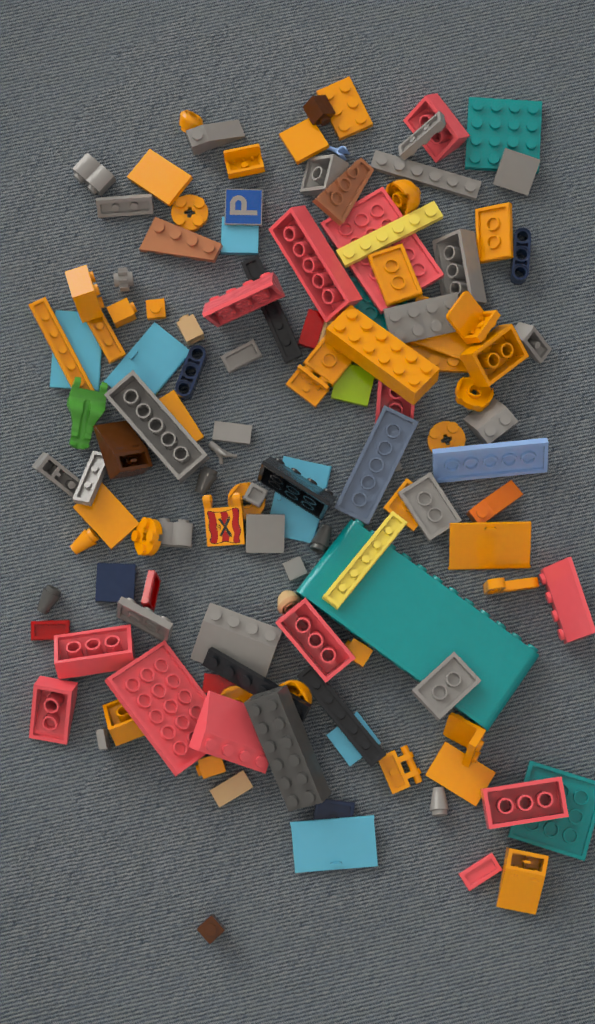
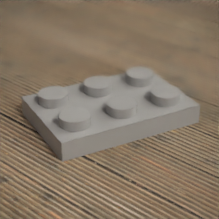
(429, 506)
(144, 619)
(446, 686)

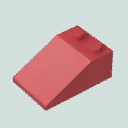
(391, 399)
(52, 709)

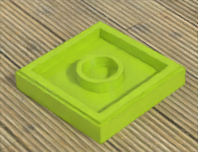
(354, 386)

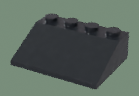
(295, 487)

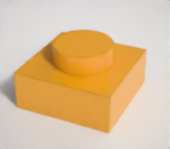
(156, 309)

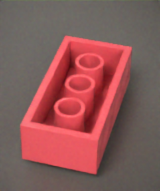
(524, 802)

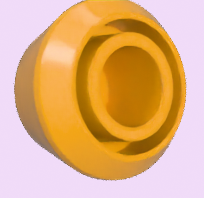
(189, 120)

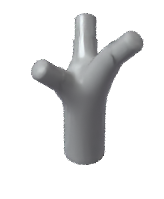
(220, 452)

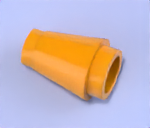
(84, 541)

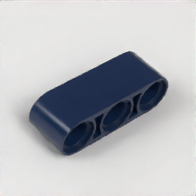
(520, 248)
(191, 363)

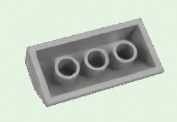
(460, 263)

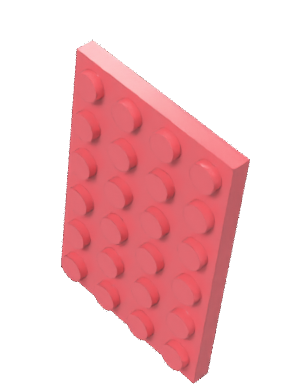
(367, 216)
(162, 703)

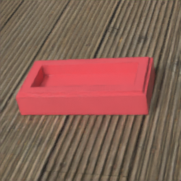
(480, 871)

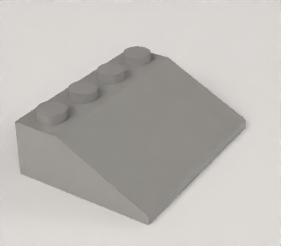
(238, 637)

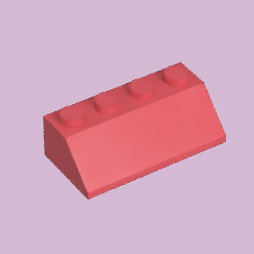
(315, 639)
(93, 651)

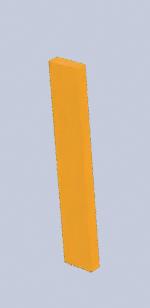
(59, 343)

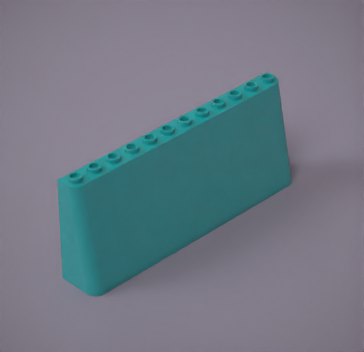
(421, 623)

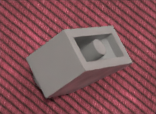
(533, 342)

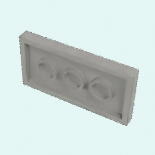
(420, 318)

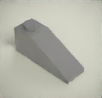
(213, 135)
(56, 473)

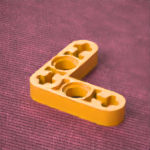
(499, 585)

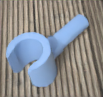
(340, 151)

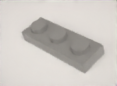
(422, 135)
(124, 205)
(90, 480)

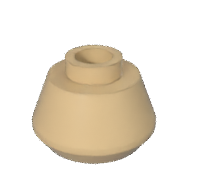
(287, 600)

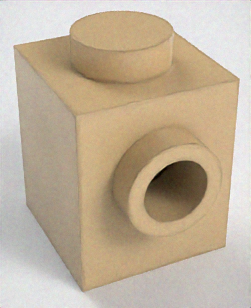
(190, 329)

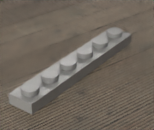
(426, 175)

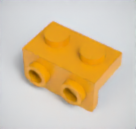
(243, 161)
(308, 385)

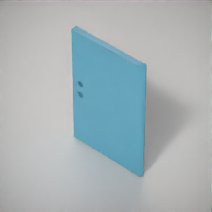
(84, 346)
(156, 359)
(298, 522)
(335, 841)

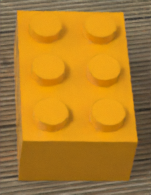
(494, 356)

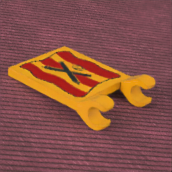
(224, 524)

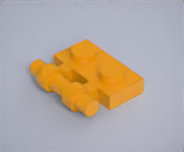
(393, 770)

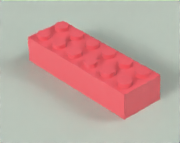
(314, 263)

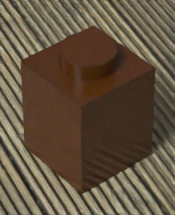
(319, 110)
(211, 928)

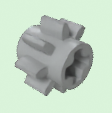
(123, 279)

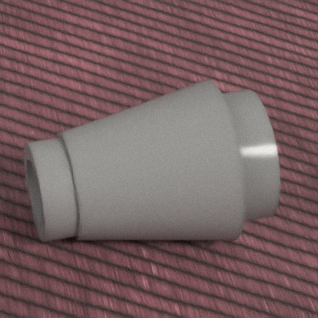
(438, 802)

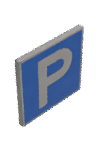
(243, 207)

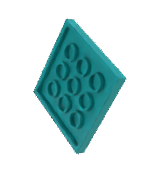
(501, 125)
(562, 835)

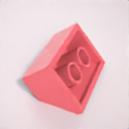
(445, 141)

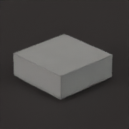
(255, 495)
(294, 568)

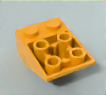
(522, 880)

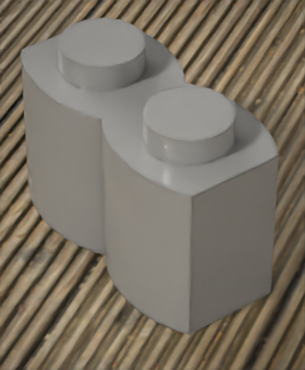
(93, 174)
(176, 534)

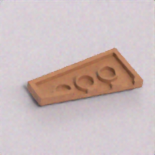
(343, 192)
(174, 240)

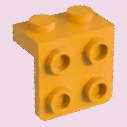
(470, 319)
(465, 734)

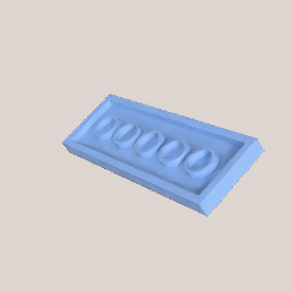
(490, 460)

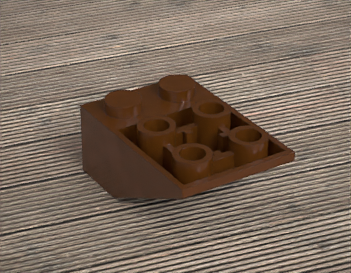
(122, 450)

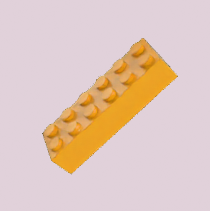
(382, 354)

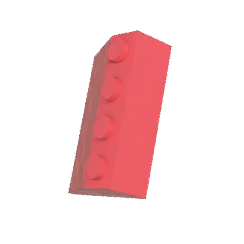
(243, 300)
(567, 601)
(228, 733)

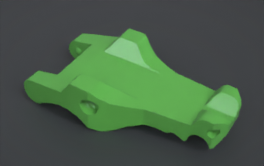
(85, 410)

